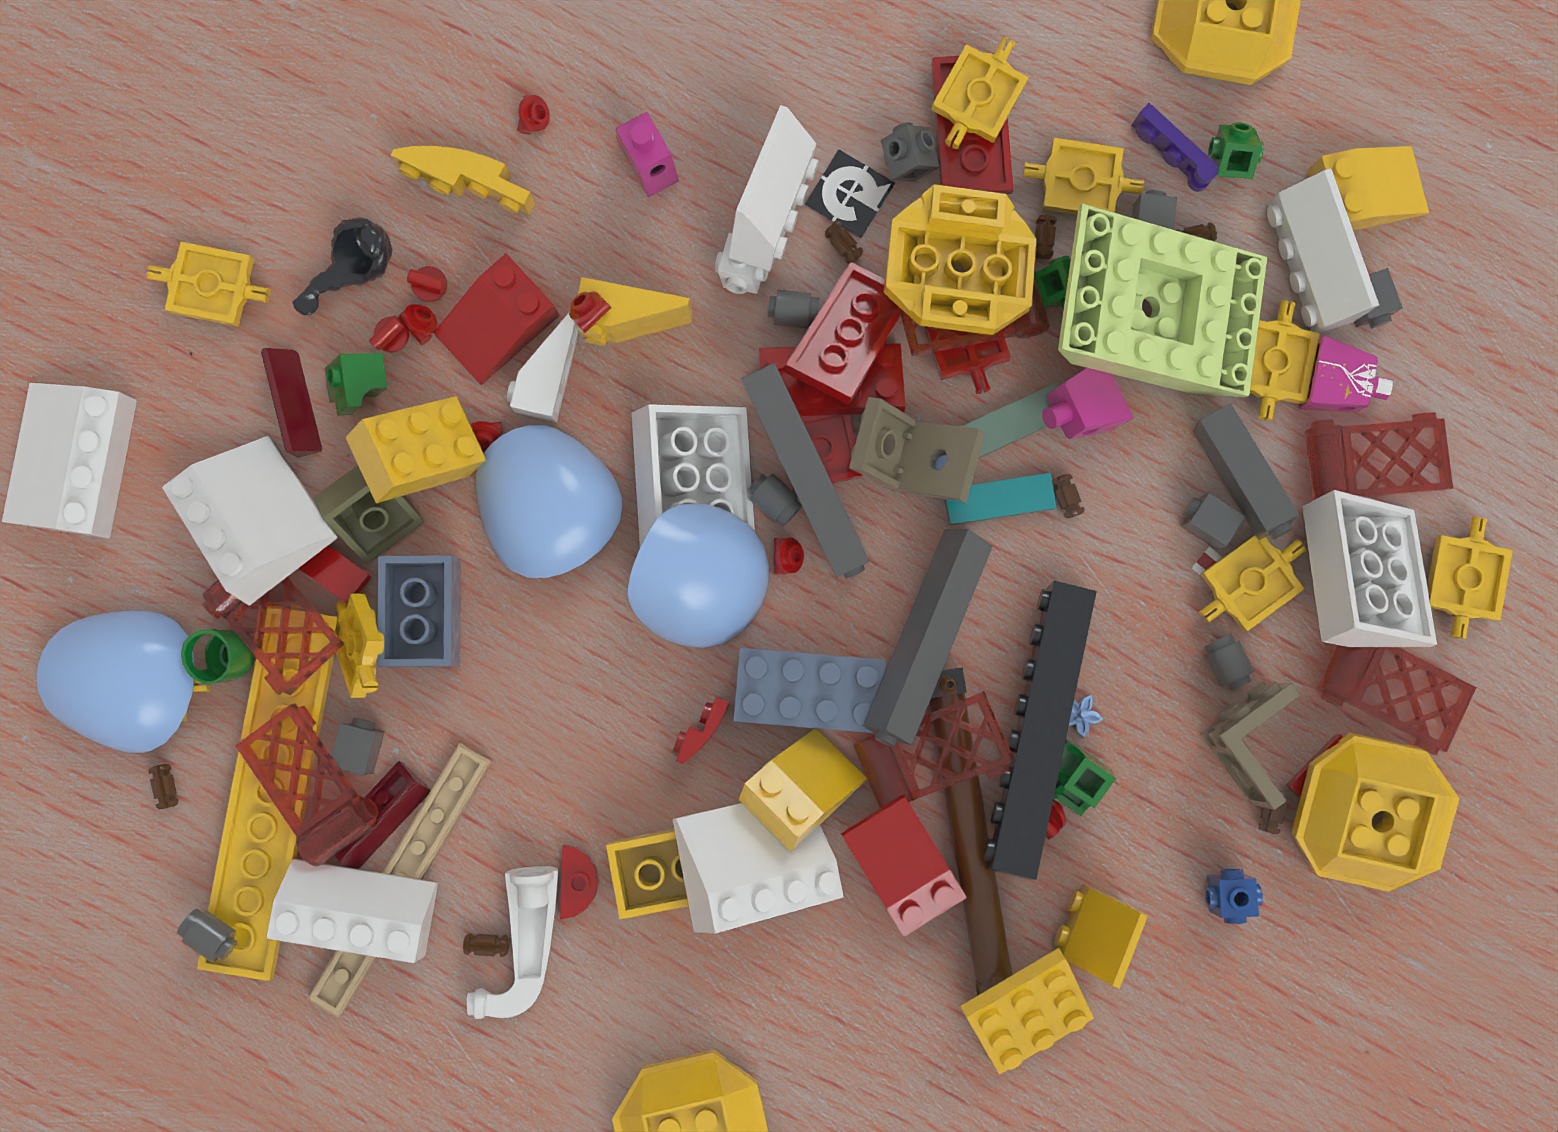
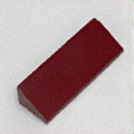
(291, 401)
(396, 799)

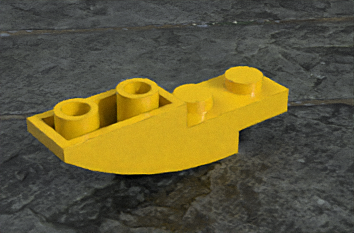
(455, 168)

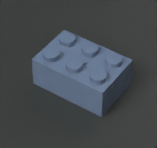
(419, 610)

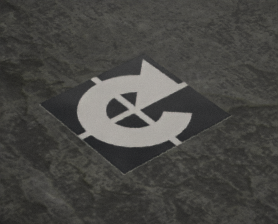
(850, 193)

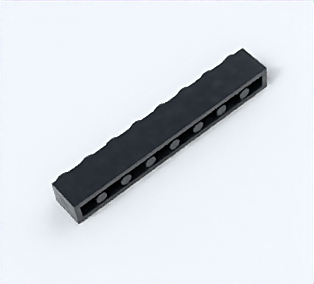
(1040, 730)

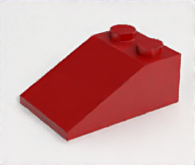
(495, 319)
(903, 865)

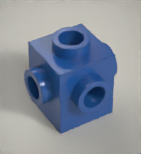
(1221, 893)

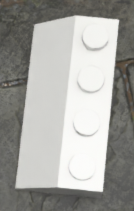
(773, 193)
(1321, 253)
(353, 911)

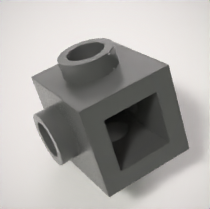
(910, 152)

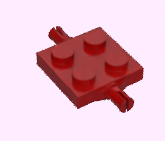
(969, 359)

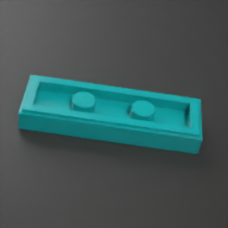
(1003, 499)

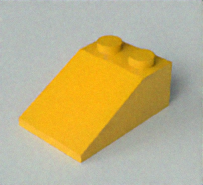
(1376, 184)
(633, 312)
(801, 788)
(1100, 934)

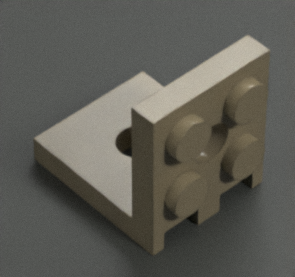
(904, 452)
(1237, 722)

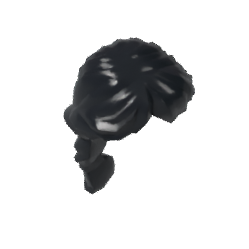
(357, 256)

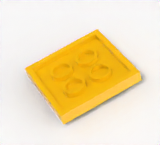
(1028, 1011)

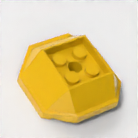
(1226, 43)
(969, 231)
(1352, 785)
(692, 1096)

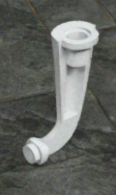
(532, 913)

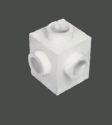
(737, 275)

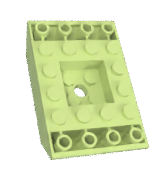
(1200, 300)

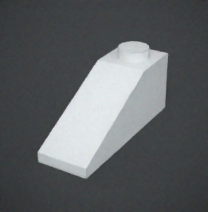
(544, 376)

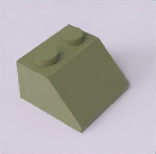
(361, 522)

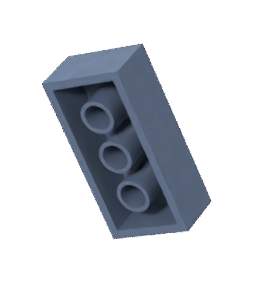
(806, 689)

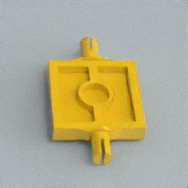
(979, 93)
(1082, 175)
(209, 284)
(1282, 362)
(1468, 577)
(1252, 581)
(361, 645)

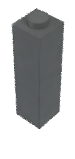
(1246, 473)

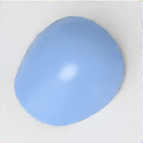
(545, 501)
(698, 576)
(117, 679)

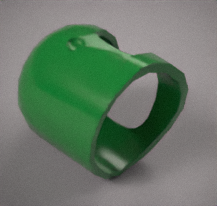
(225, 657)

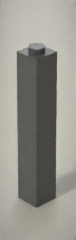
(805, 471)
(927, 637)

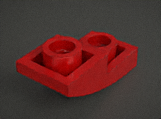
(336, 573)
(691, 742)

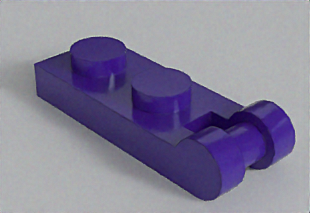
(1175, 147)

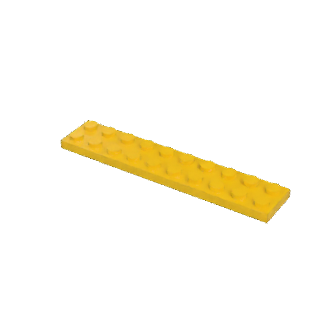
(255, 836)

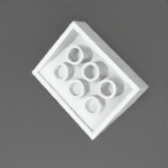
(69, 459)
(691, 459)
(249, 517)
(1367, 573)
(744, 874)

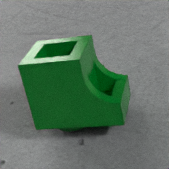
(353, 378)
(1081, 779)

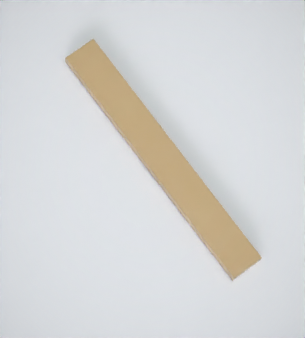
(409, 860)

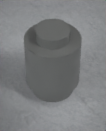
(793, 308)
(774, 499)
(1229, 662)
(207, 935)

